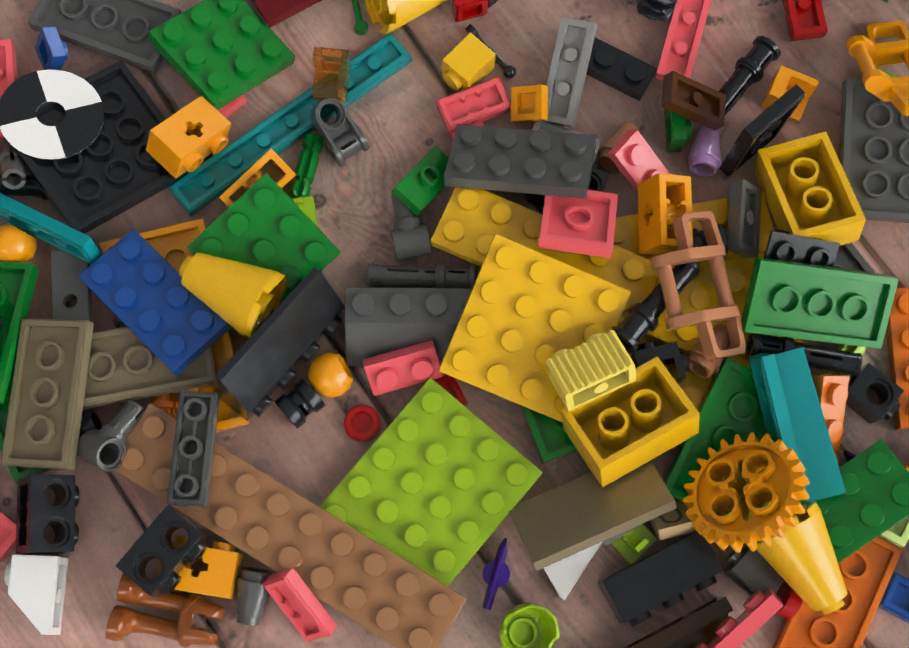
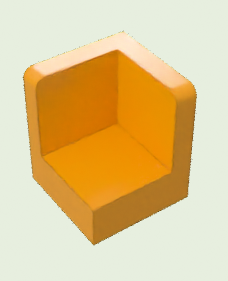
(782, 82)

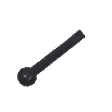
(508, 70)

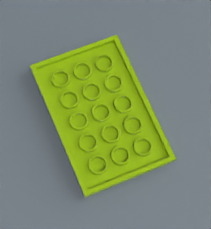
(433, 485)

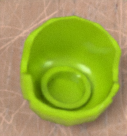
(528, 627)

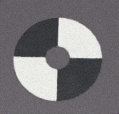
(72, 135)

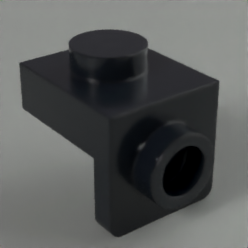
(667, 353)

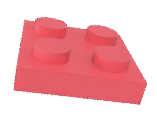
(579, 223)

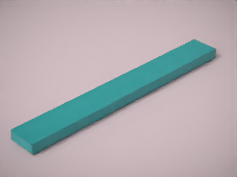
(285, 127)

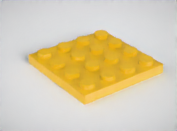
(520, 317)

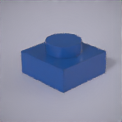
(51, 49)

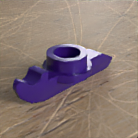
(495, 574)

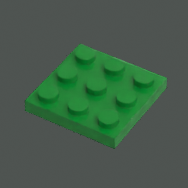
(221, 49)
(269, 233)

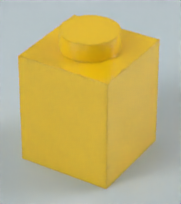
(468, 63)

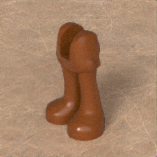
(127, 620)

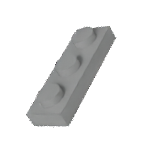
(569, 69)

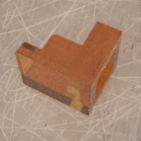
(331, 73)

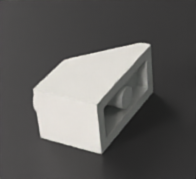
(38, 589)

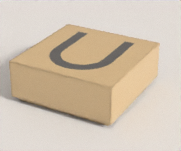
(672, 523)

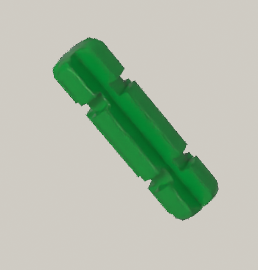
(306, 165)

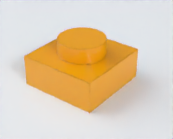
(529, 103)

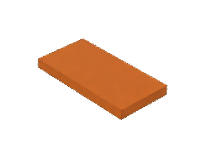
(866, 579)

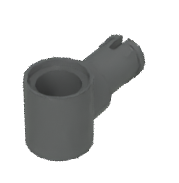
(409, 234)
(110, 437)

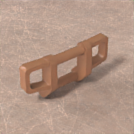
(702, 319)

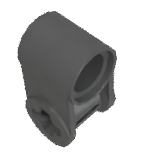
(339, 132)

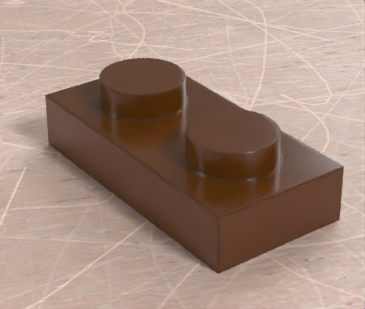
(693, 100)

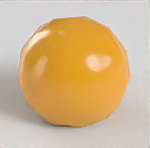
(16, 244)
(330, 375)

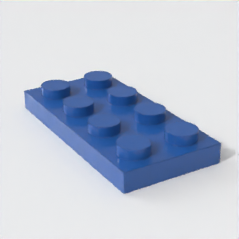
(153, 302)

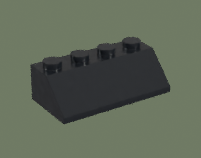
(279, 346)

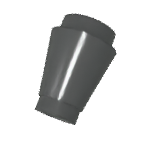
(251, 595)

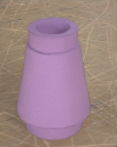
(705, 153)

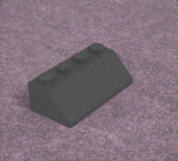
(398, 318)

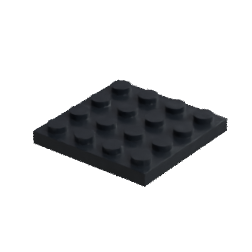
(115, 167)

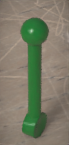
(360, 26)

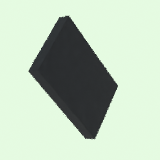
(762, 130)

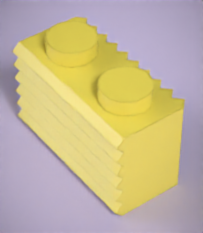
(590, 369)

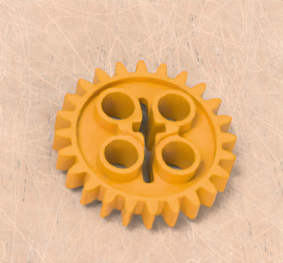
(779, 483)

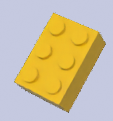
(809, 190)
(632, 423)

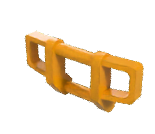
(873, 54)

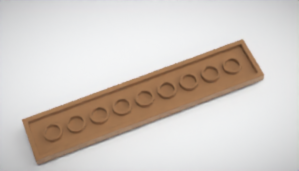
(290, 531)

